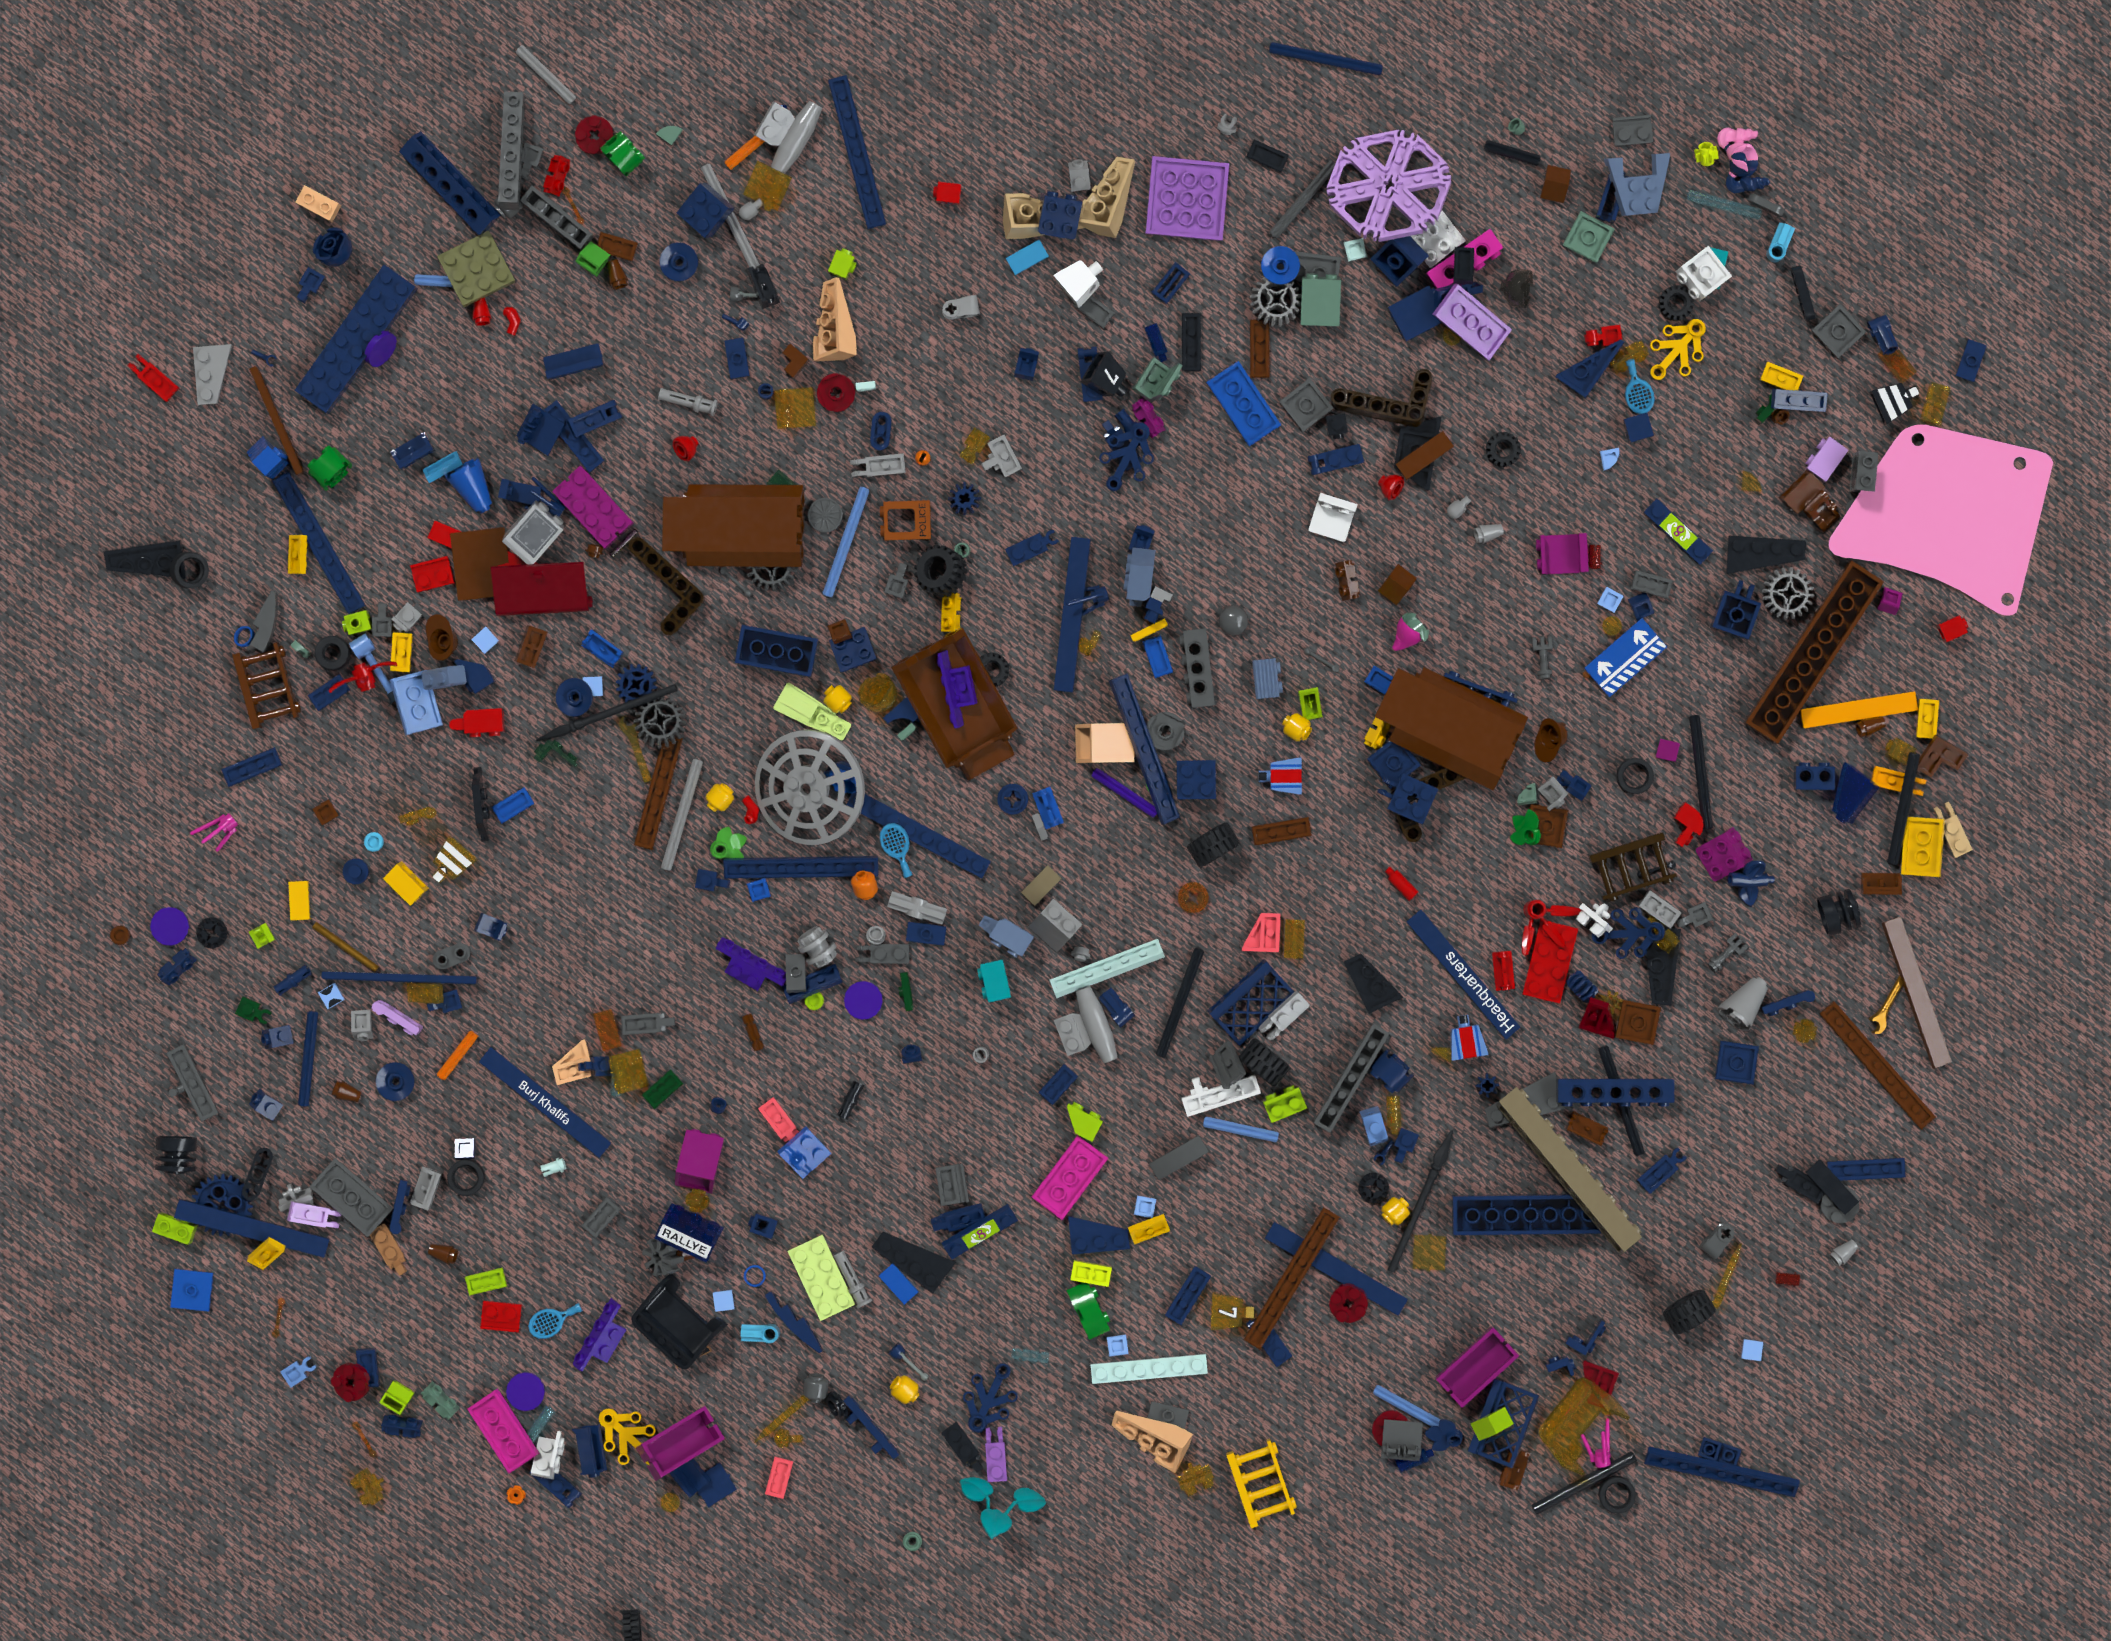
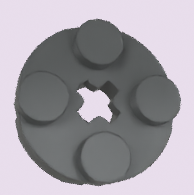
(1175, 727)
(1834, 1214)

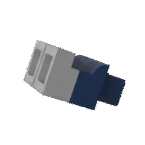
(1155, 602)

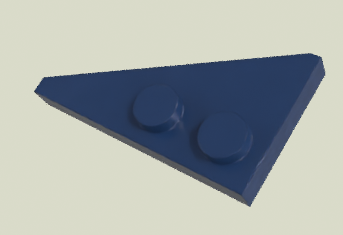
(1585, 374)

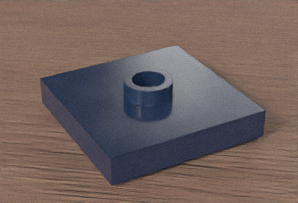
(1392, 761)
(1736, 1062)

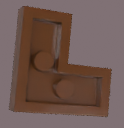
(1938, 752)

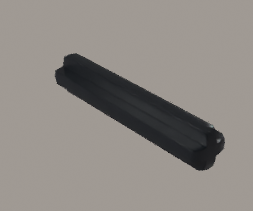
(1511, 152)

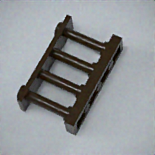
(1637, 848)

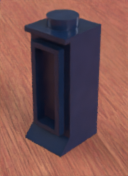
(1603, 215)
(590, 1450)

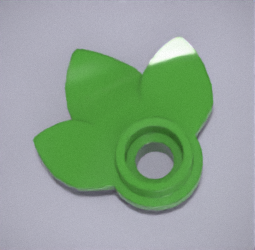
(730, 842)

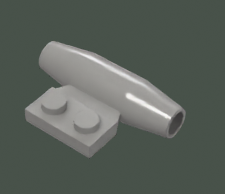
(787, 132)
(1088, 1027)

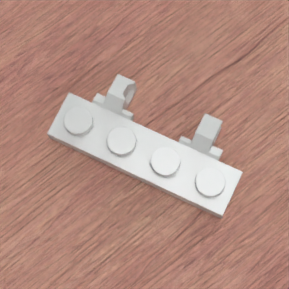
(1206, 1099)

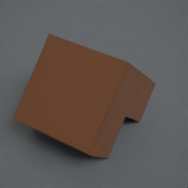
(1555, 184)
(797, 363)
(1397, 584)

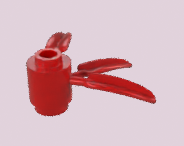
(363, 676)
(1548, 927)

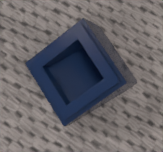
(1641, 606)

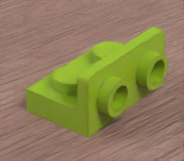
(1284, 1104)

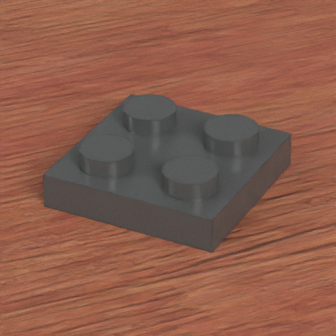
(1838, 331)
(1306, 405)

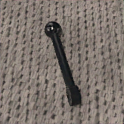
(1671, 864)

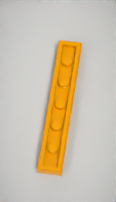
(1859, 709)

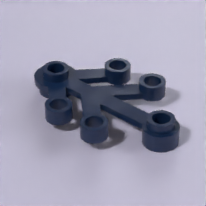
(1128, 453)
(1632, 932)
(988, 1401)

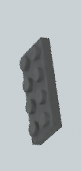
(351, 1197)

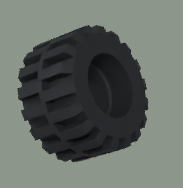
(953, 575)
(1213, 844)
(1264, 1062)
(1689, 1312)

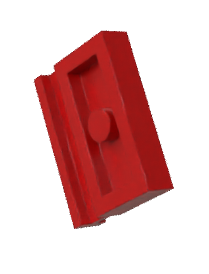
(432, 574)
(501, 1316)

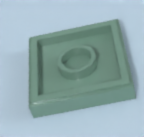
(1588, 237)

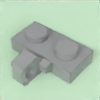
(1001, 457)

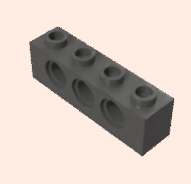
(557, 218)
(1197, 637)

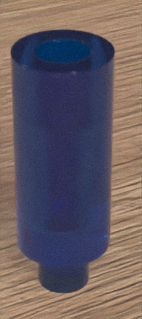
(1156, 342)
(1404, 1465)

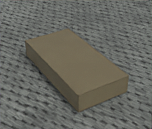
(1041, 885)

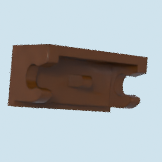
(1801, 492)
(531, 646)
(1881, 883)
(1587, 1128)
(1513, 1476)

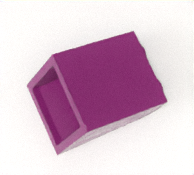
(699, 1160)

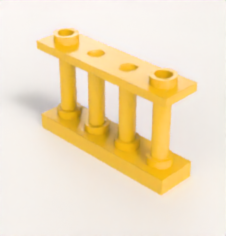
(1242, 1479)

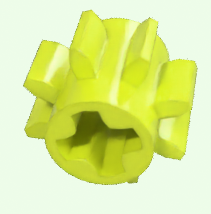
(1706, 154)

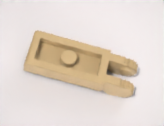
(1954, 832)

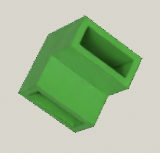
(593, 258)

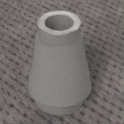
(1486, 533)
(1842, 1253)

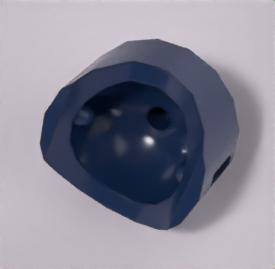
(356, 871)

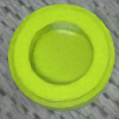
(814, 1001)

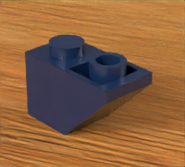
(477, 676)

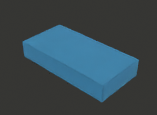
(1027, 257)
(442, 467)

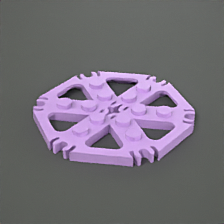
(1380, 176)

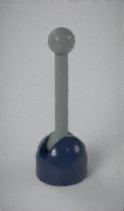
(898, 1353)

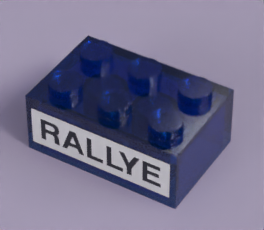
(689, 1232)

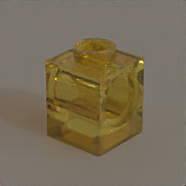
(1899, 750)

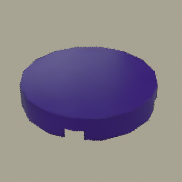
(380, 348)
(169, 926)
(863, 1000)
(525, 1391)

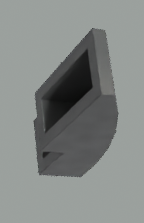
(266, 622)
(1178, 1157)

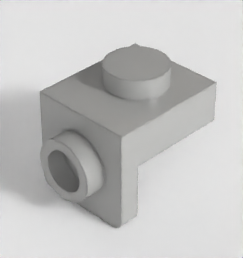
(1079, 175)
(1553, 793)

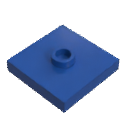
(192, 1290)

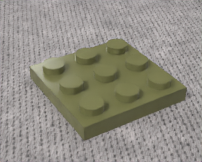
(476, 269)

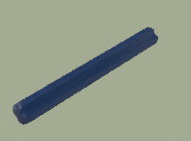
(308, 1058)

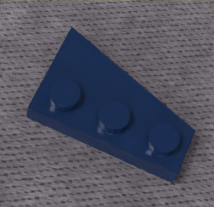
(1096, 1237)

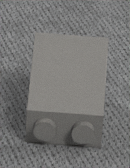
(1055, 925)

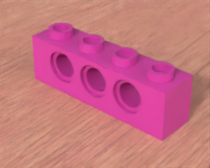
(1486, 240)

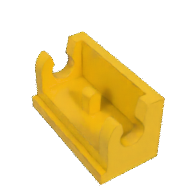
(405, 883)

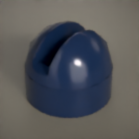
(765, 388)
(718, 1101)

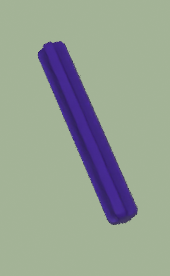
(1124, 792)

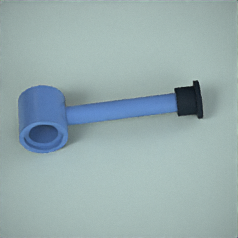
(362, 648)

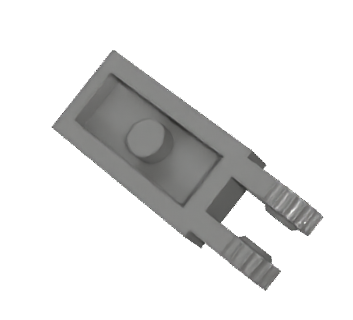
(880, 465)
(1284, 1015)

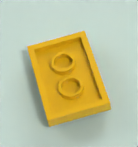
(1923, 847)

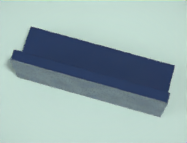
(573, 361)
(690, 1477)

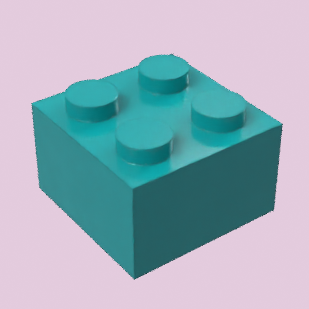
(995, 980)

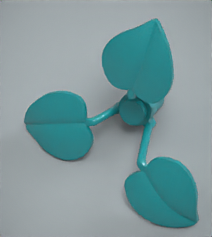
(994, 1520)

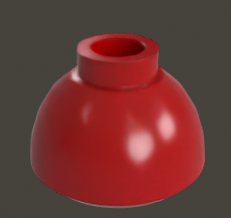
(685, 447)
(1391, 486)

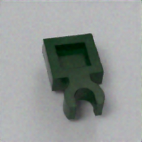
(250, 1009)

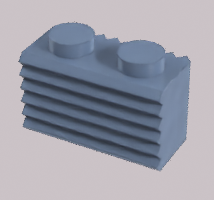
(443, 677)
(1266, 678)

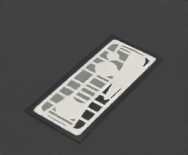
(623, 543)

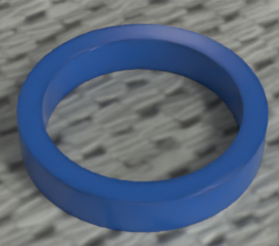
(237, 634)
(754, 1285)

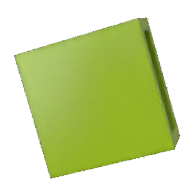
(397, 1397)

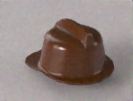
(440, 637)
(1549, 739)

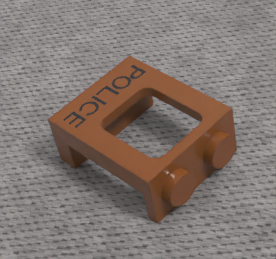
(922, 520)

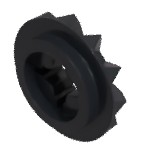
(220, 930)
(1369, 1179)
(837, 1406)

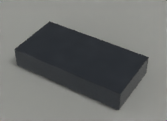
(1267, 156)
(1463, 265)

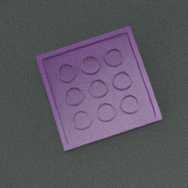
(1187, 198)

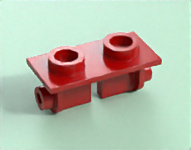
(555, 184)
(1503, 970)

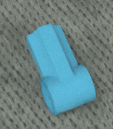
(1781, 241)
(757, 1333)

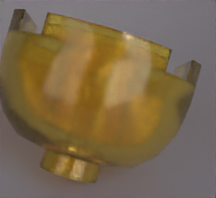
(878, 693)

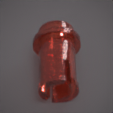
(1595, 557)
(1787, 1279)

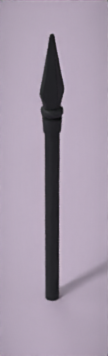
(563, 730)
(1439, 1159)

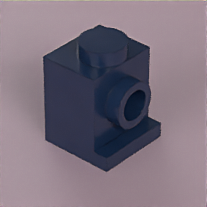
(768, 1231)

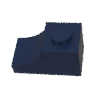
(902, 710)

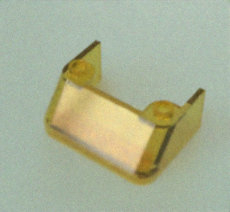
(1573, 1417)

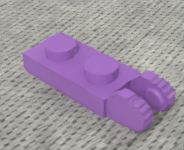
(995, 1457)

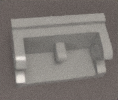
(1659, 909)
(426, 1188)

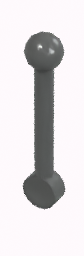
(724, 571)
(1335, 668)

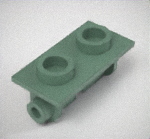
(434, 1394)

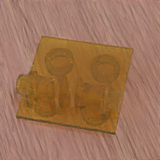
(768, 185)
(795, 408)
(628, 1071)

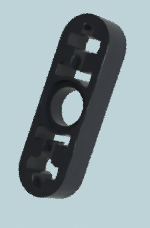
(1802, 290)
(247, 1186)

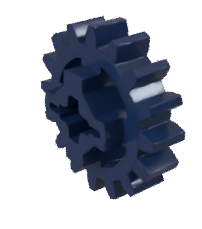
(630, 676)

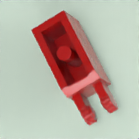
(480, 721)

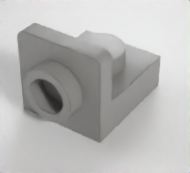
(406, 618)
(361, 1025)

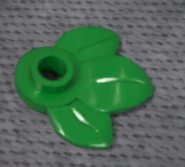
(1525, 827)

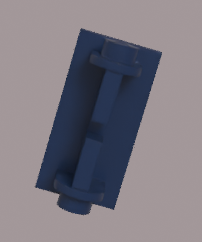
(183, 961)
(393, 1424)

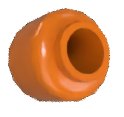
(864, 885)

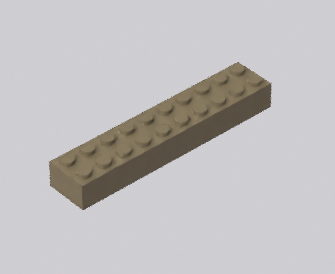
(1569, 1170)

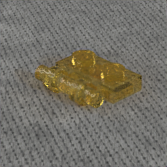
(413, 817)

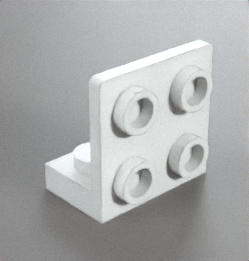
(1439, 239)
(1332, 517)
(548, 1459)

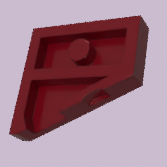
(1598, 1018)
(1601, 1376)

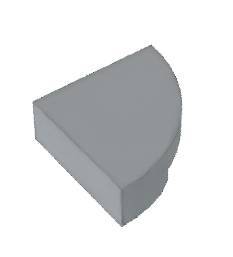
(1040, 827)

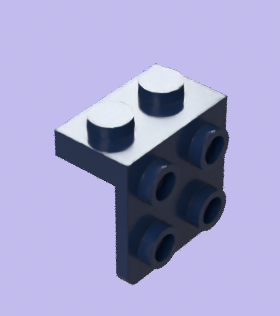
(1059, 215)

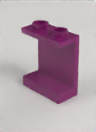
(1562, 554)

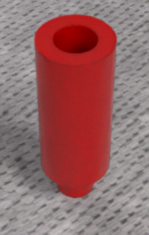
(1401, 883)

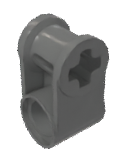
(1715, 1243)

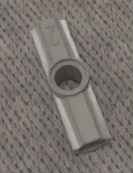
(917, 907)

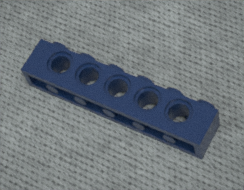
(459, 185)
(1565, 1086)

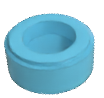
(373, 841)

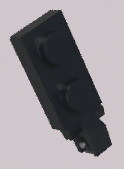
(1800, 1182)
(962, 1446)

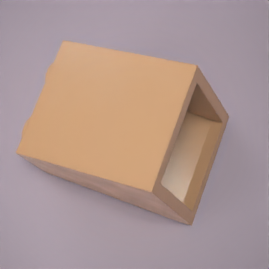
(1103, 743)

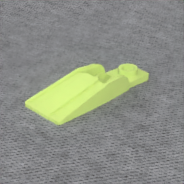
(810, 712)

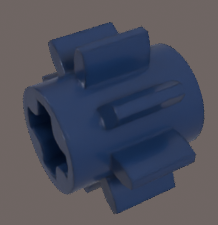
(1482, 1081)

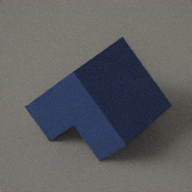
(1638, 428)

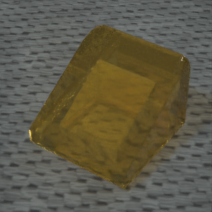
(1443, 1052)

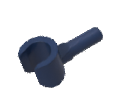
(742, 324)
(263, 356)
(1383, 1153)

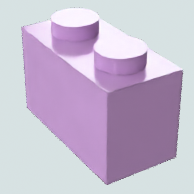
(1826, 459)

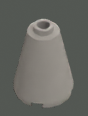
(1744, 1004)

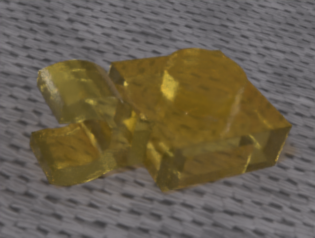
(975, 443)

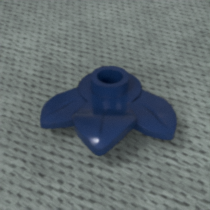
(1444, 1435)

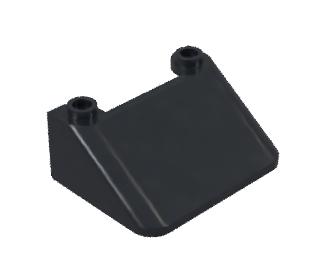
(675, 1325)

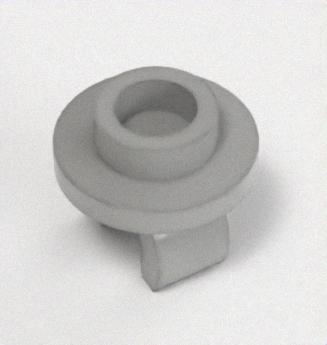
(1226, 127)

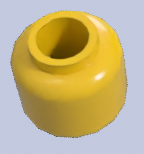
(837, 699)
(1297, 727)
(719, 797)
(1395, 1211)
(904, 1389)

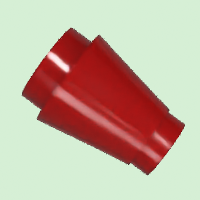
(481, 313)

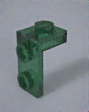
(543, 750)

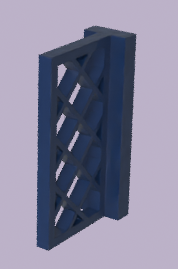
(1239, 990)
(1492, 1404)

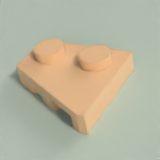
(567, 1067)

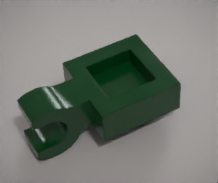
(1763, 412)

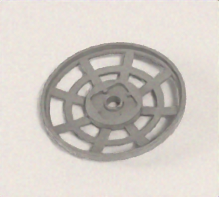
(818, 785)

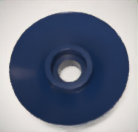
(668, 261)
(566, 693)
(387, 1088)

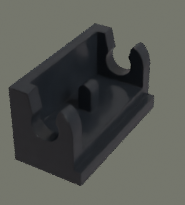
(763, 286)

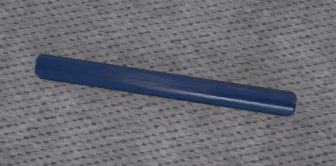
(1325, 58)

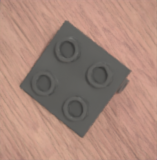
(1401, 1440)

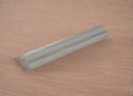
(545, 74)

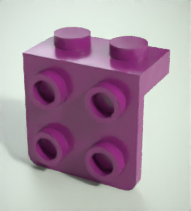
(1724, 854)

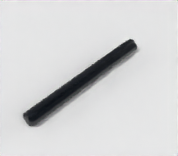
(1700, 769)
(1903, 808)
(1179, 1002)
(1624, 1110)
(1584, 1483)

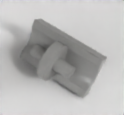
(296, 1195)

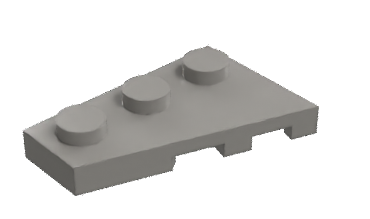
(210, 369)

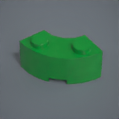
(1090, 1314)

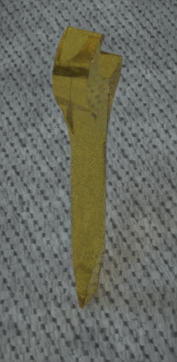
(632, 736)
(1719, 1293)
(782, 1417)

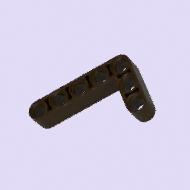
(1388, 405)
(671, 582)
(1442, 783)

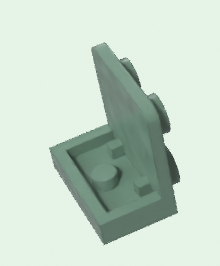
(1156, 380)

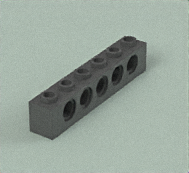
(511, 151)
(1351, 1077)

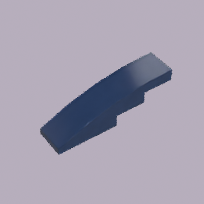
(798, 1326)

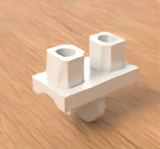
(1600, 925)

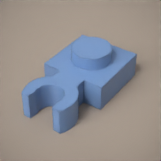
(295, 1372)

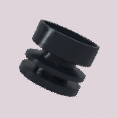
(1839, 912)
(176, 1154)

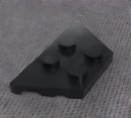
(1411, 439)
(481, 811)

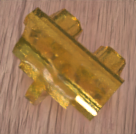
(1194, 1476)
(370, 1486)

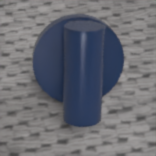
(910, 1054)

